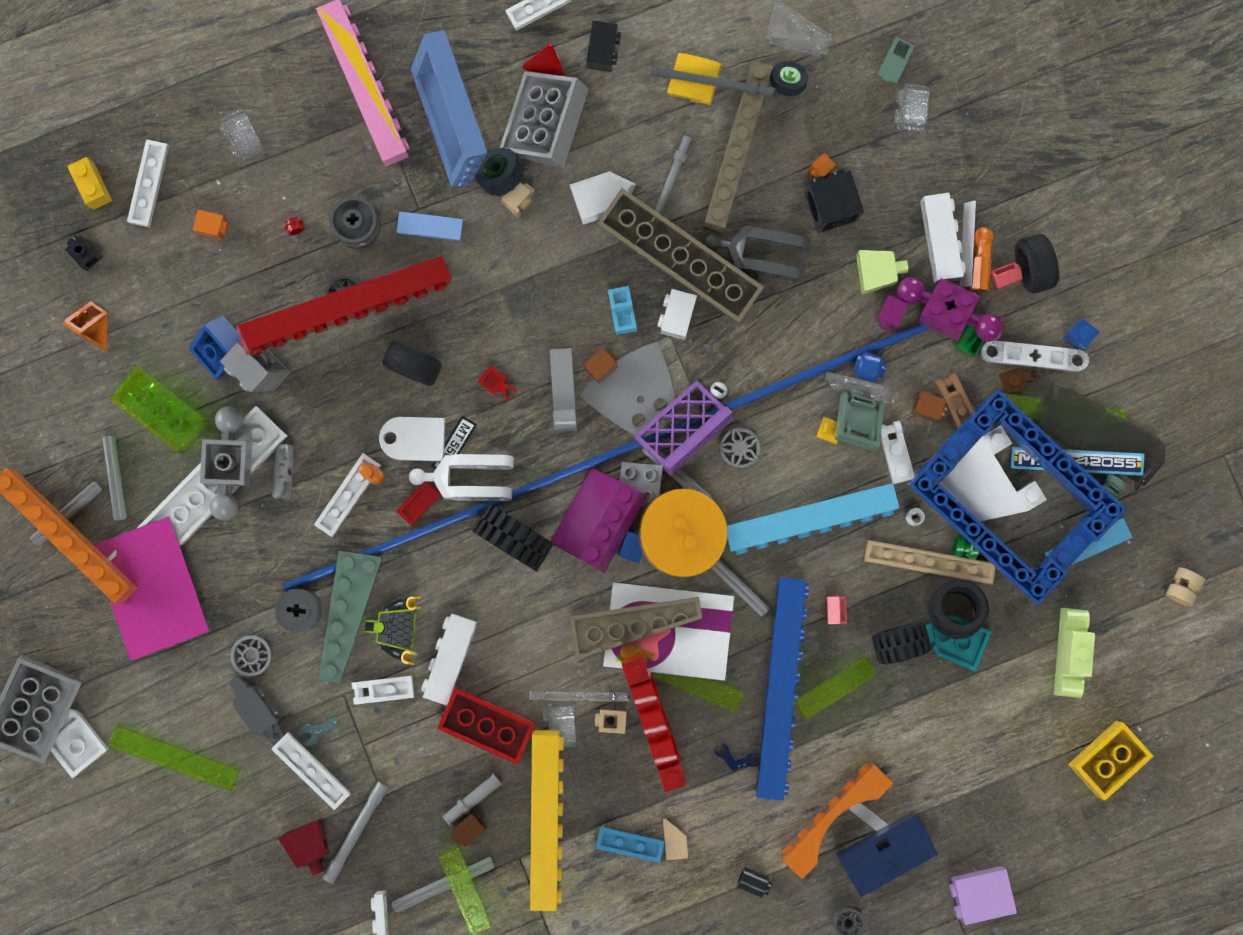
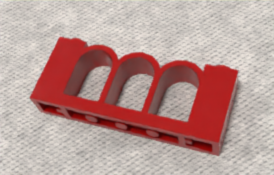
(654, 721)

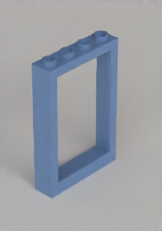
(448, 109)

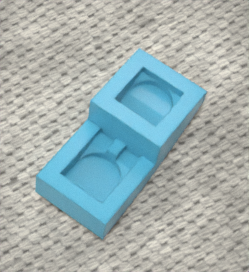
(622, 310)

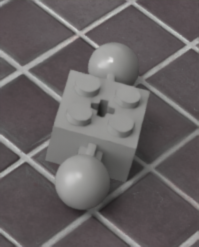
(215, 452)

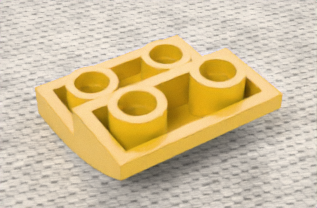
(694, 91)

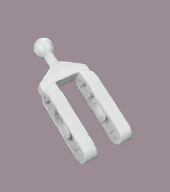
(467, 461)

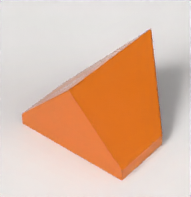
(90, 324)

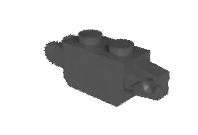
(256, 710)

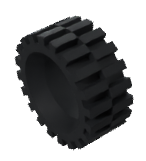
(512, 537)

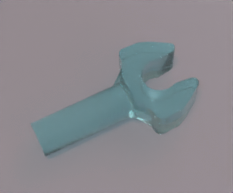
(315, 731)

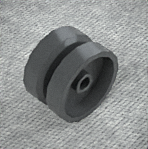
(366, 226)

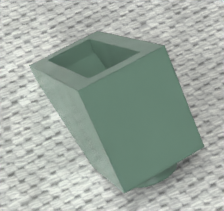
(896, 60)

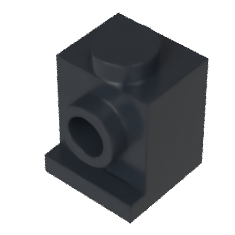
(88, 256)

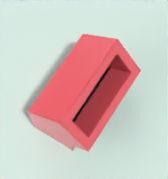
(1006, 276)
(836, 610)

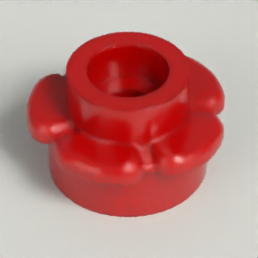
(294, 226)

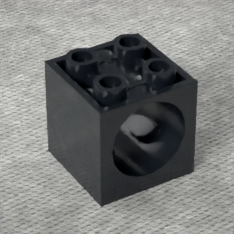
(833, 201)

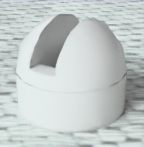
(717, 394)
(919, 520)

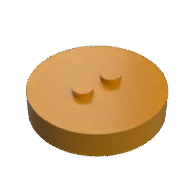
(682, 532)

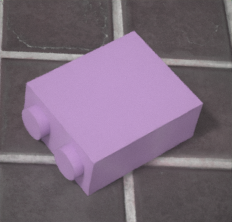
(982, 895)

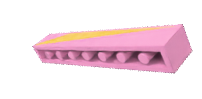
(362, 82)

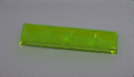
(834, 688)
(464, 890)

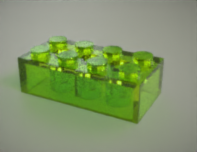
(147, 414)

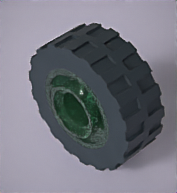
(500, 171)

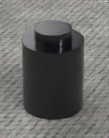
(754, 882)

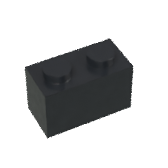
(602, 45)

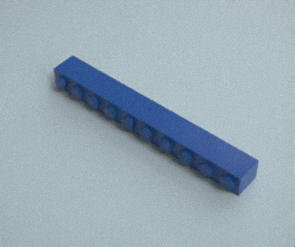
(781, 689)

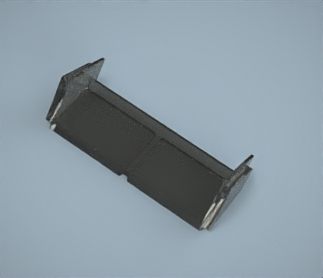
(1095, 429)

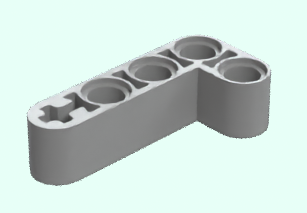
(563, 390)

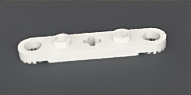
(1050, 357)

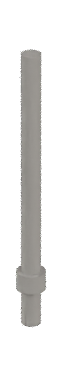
(679, 158)

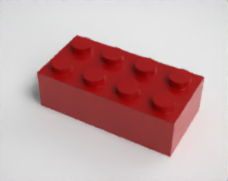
(486, 725)

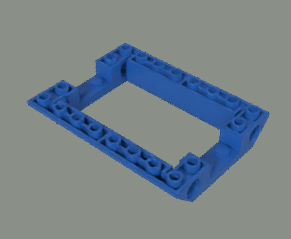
(1101, 505)

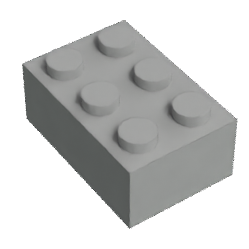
(256, 372)

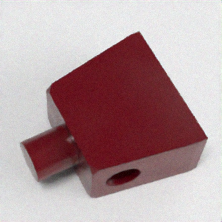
(307, 846)

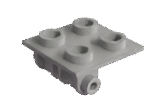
(643, 478)

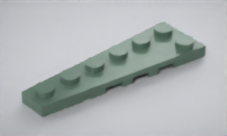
(350, 595)

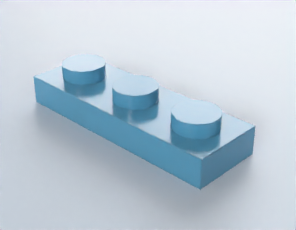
(630, 844)

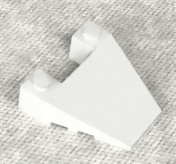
(983, 485)

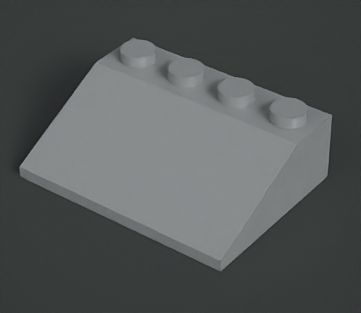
(545, 118)
(34, 708)

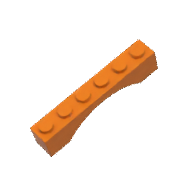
(803, 854)

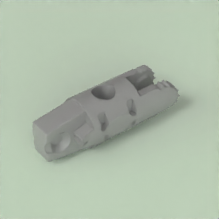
(283, 472)

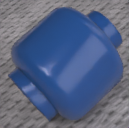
(870, 367)

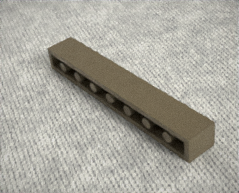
(736, 150)

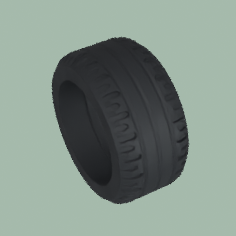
(1037, 263)
(412, 363)
(971, 592)

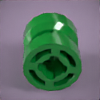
(964, 547)

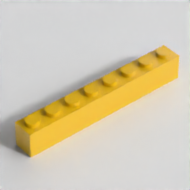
(545, 820)

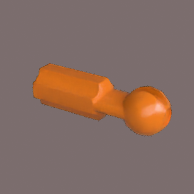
(981, 260)

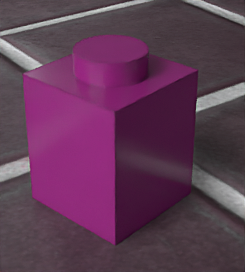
(891, 313)

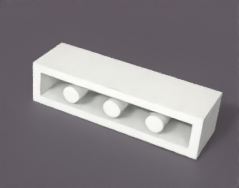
(942, 238)
(450, 658)

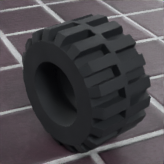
(901, 643)

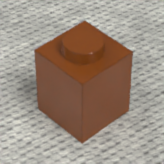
(601, 365)
(929, 407)

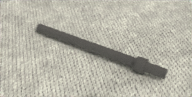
(752, 88)

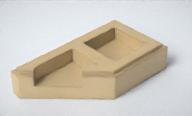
(674, 841)

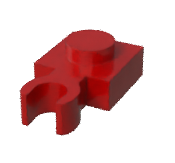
(494, 382)

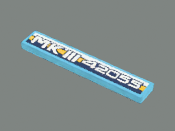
(1089, 460)

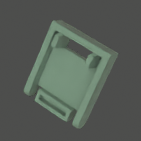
(859, 418)

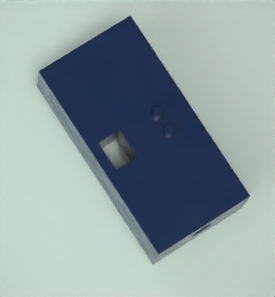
(887, 854)

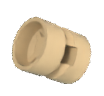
(1182, 594)

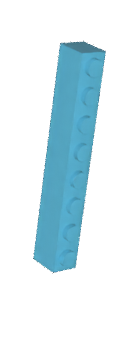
(812, 517)

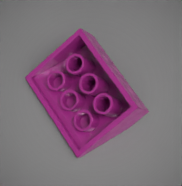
(598, 519)

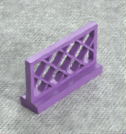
(696, 440)

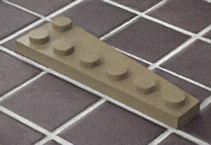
(616, 627)

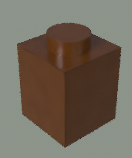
(468, 830)

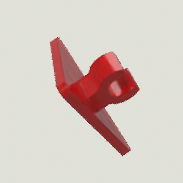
(545, 62)

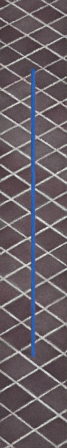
(614, 453)

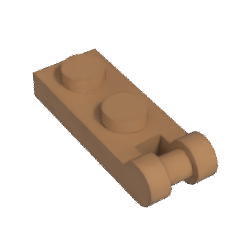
(956, 401)

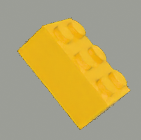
(1110, 760)

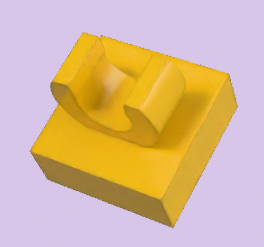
(827, 430)

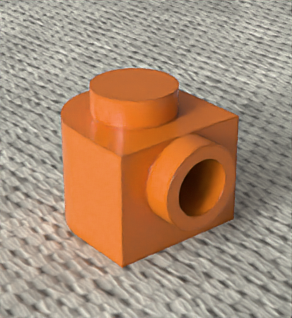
(822, 167)

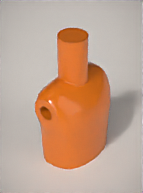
(371, 473)

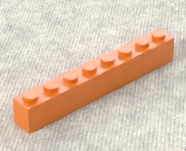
(65, 536)

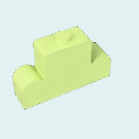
(1073, 653)

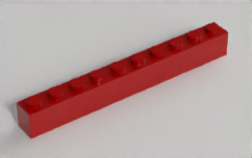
(342, 306)

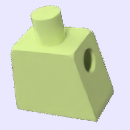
(878, 269)

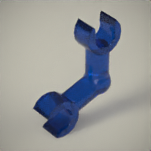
(735, 764)

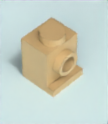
(518, 198)
(619, 724)

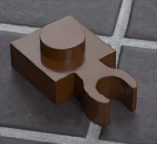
(1016, 380)

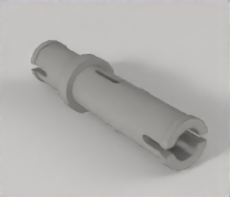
(464, 806)

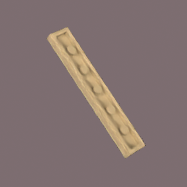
(929, 562)

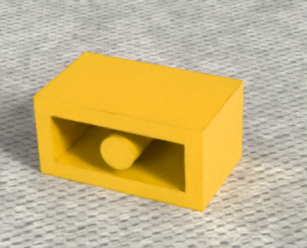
(89, 183)

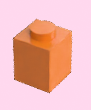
(210, 225)

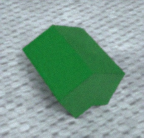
(969, 342)

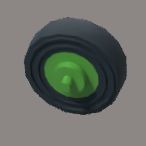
(789, 78)

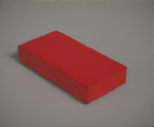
(418, 503)

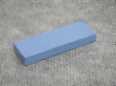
(429, 226)

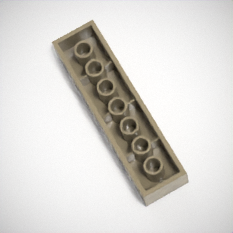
(680, 255)

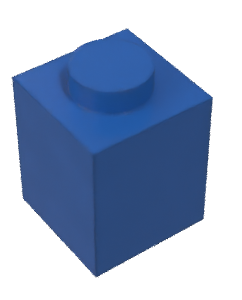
(1081, 334)
(631, 548)

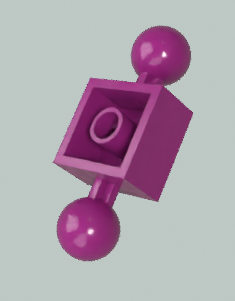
(962, 306)

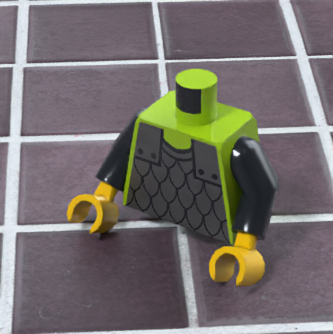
(396, 628)

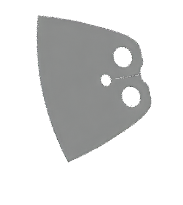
(638, 374)

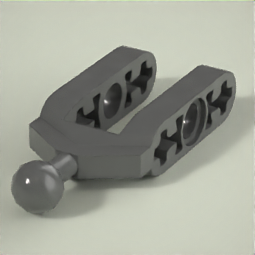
(764, 236)

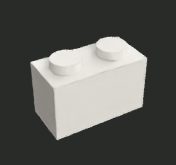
(677, 315)

